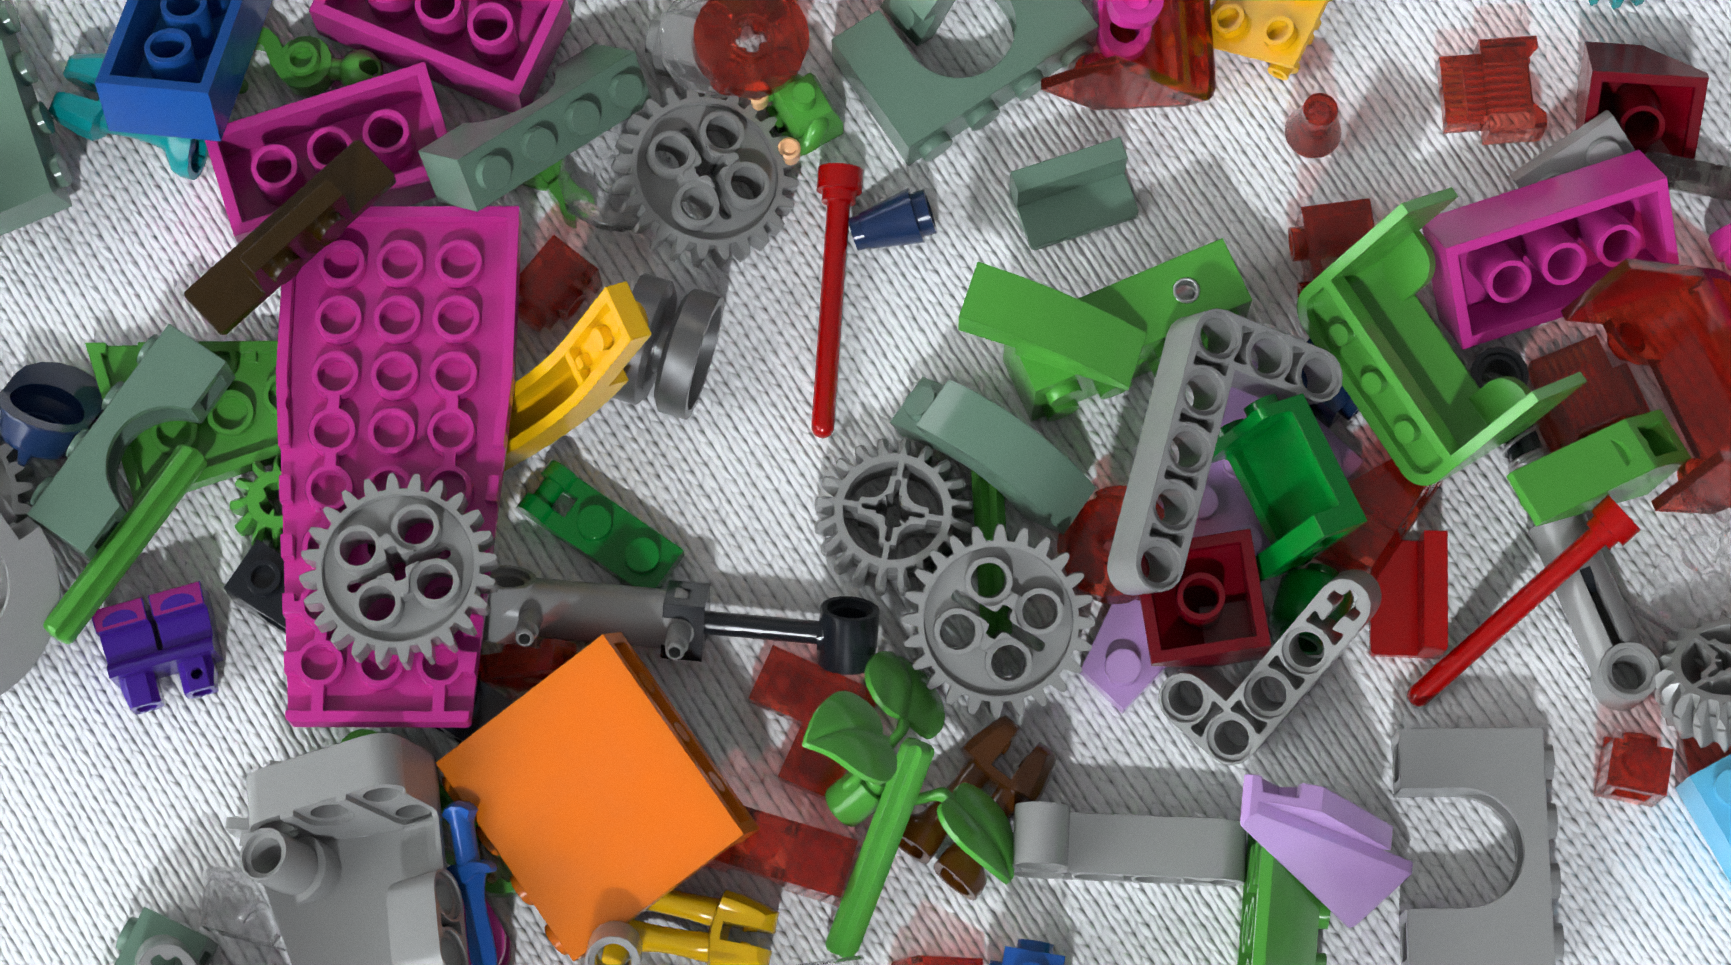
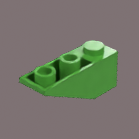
(1615, 461)

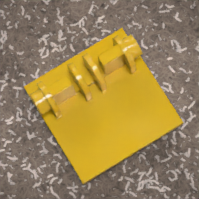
(1267, 30)

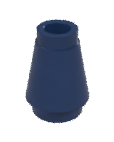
(894, 222)

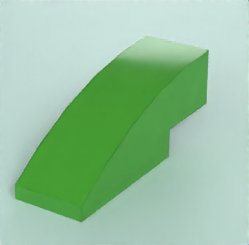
(1050, 326)

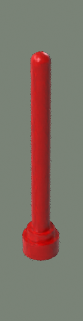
(839, 188)
(1605, 528)

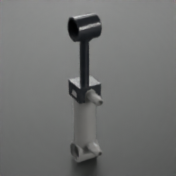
(668, 619)

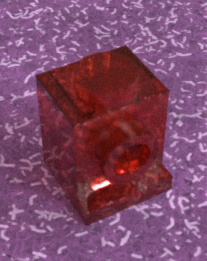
(554, 285)
(1633, 769)

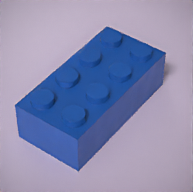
(178, 65)

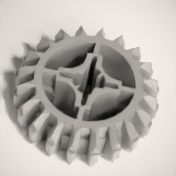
(919, 522)
(1697, 682)

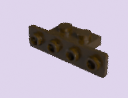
(290, 237)

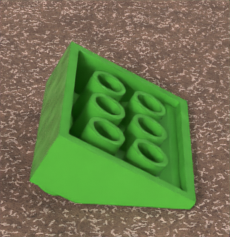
(1278, 914)

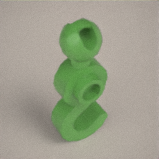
(310, 66)

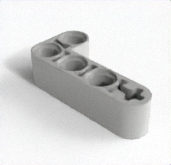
(1283, 661)
(1126, 848)

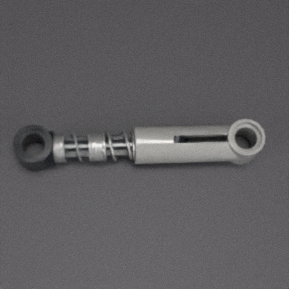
(1591, 594)

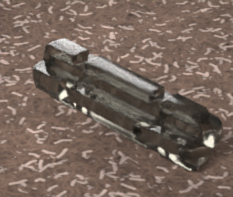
(1694, 175)

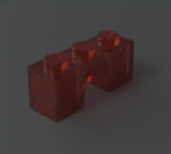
(794, 856)

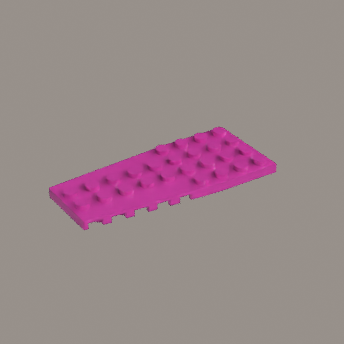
(404, 367)

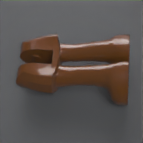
(924, 831)

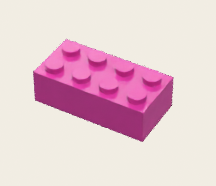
(472, 46)
(281, 149)
(1544, 244)

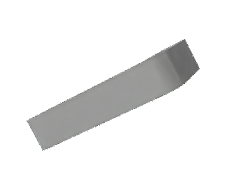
(1196, 432)

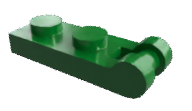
(601, 530)

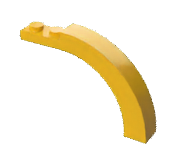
(577, 374)

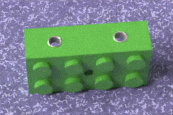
(1148, 301)

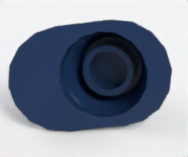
(47, 409)

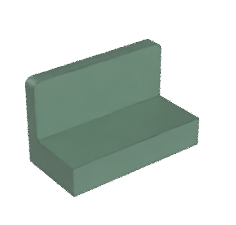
(1073, 194)

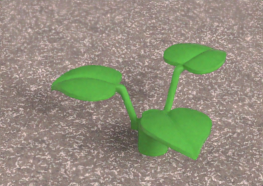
(853, 736)

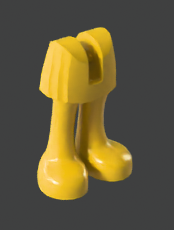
(709, 947)

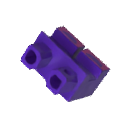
(136, 652)

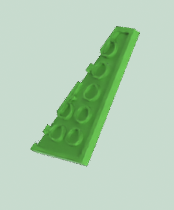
(231, 436)

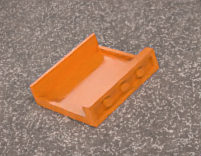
(595, 794)

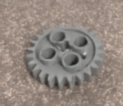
(658, 190)
(416, 621)
(969, 667)

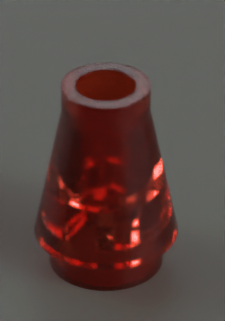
(1314, 127)

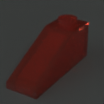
(1391, 509)

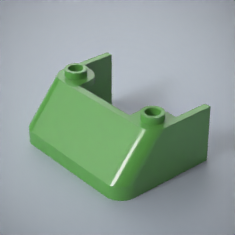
(1400, 362)

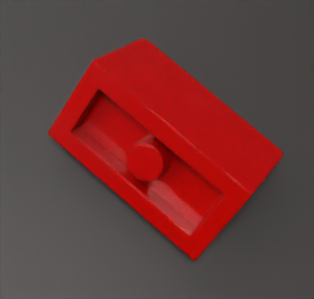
(1413, 601)

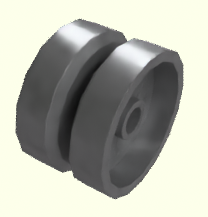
(678, 349)

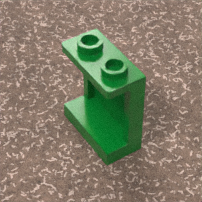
(1289, 481)

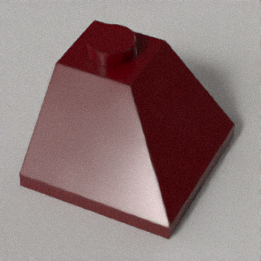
(1647, 93)
(1213, 610)

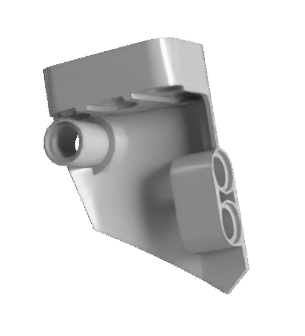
(356, 855)

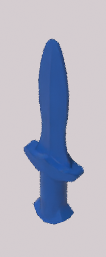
(471, 877)

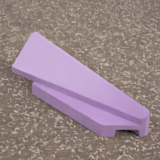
(1325, 844)

